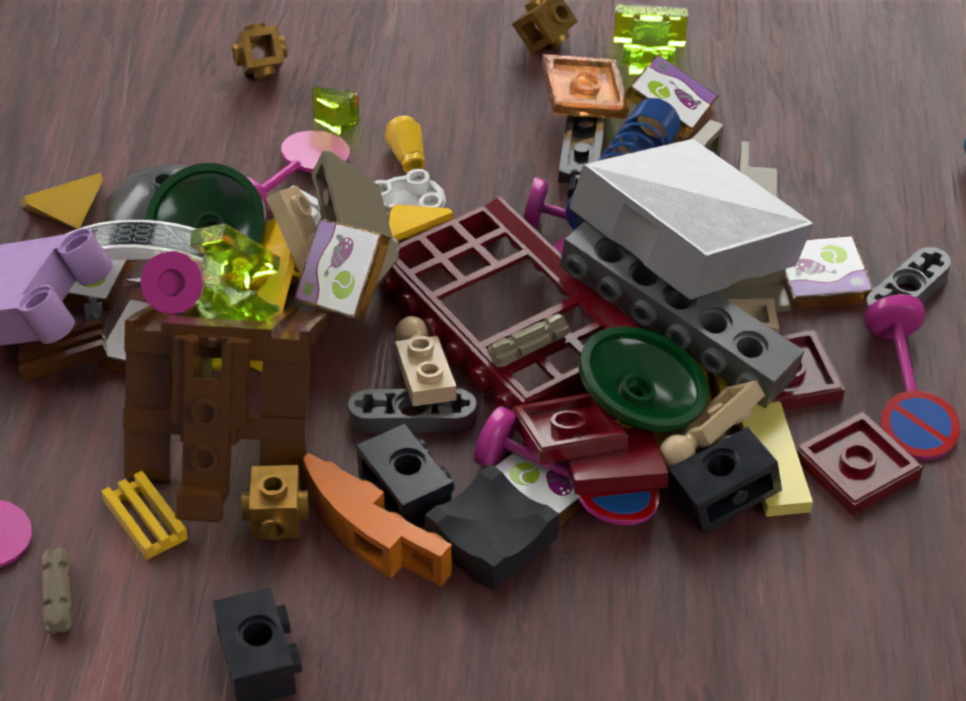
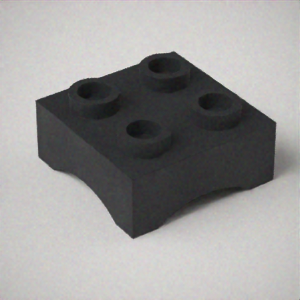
(493, 527)

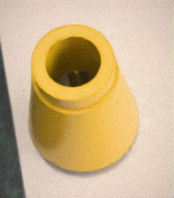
(406, 142)

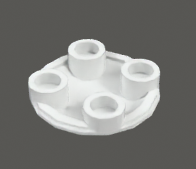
(412, 190)

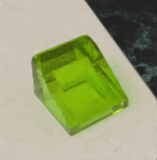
(335, 109)

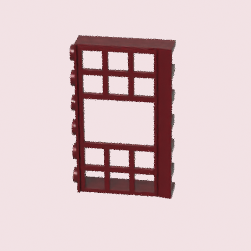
(470, 234)

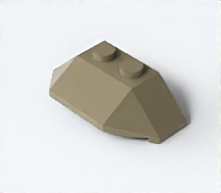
(353, 200)

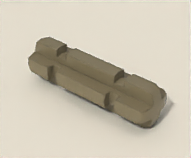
(528, 340)
(56, 590)

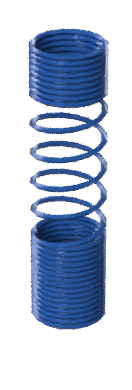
(637, 138)

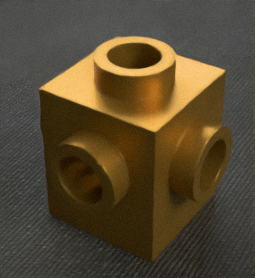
(552, 22)
(268, 41)
(275, 512)

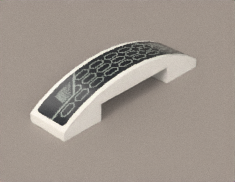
(143, 239)

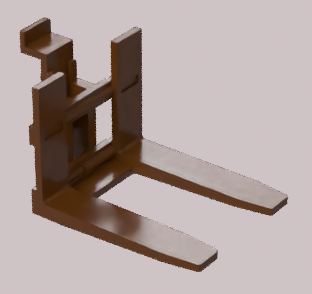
(210, 413)

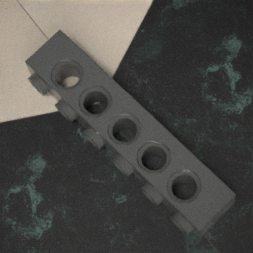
(706, 327)

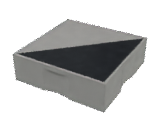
(690, 216)

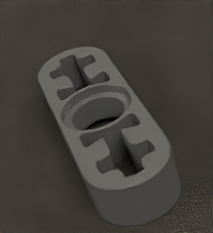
(910, 272)
(397, 399)

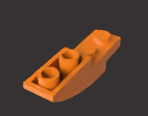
(378, 537)

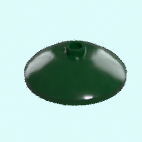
(208, 197)
(643, 379)

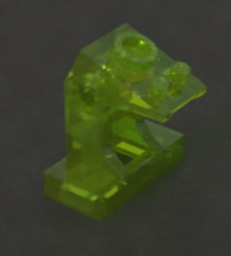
(648, 38)
(227, 269)

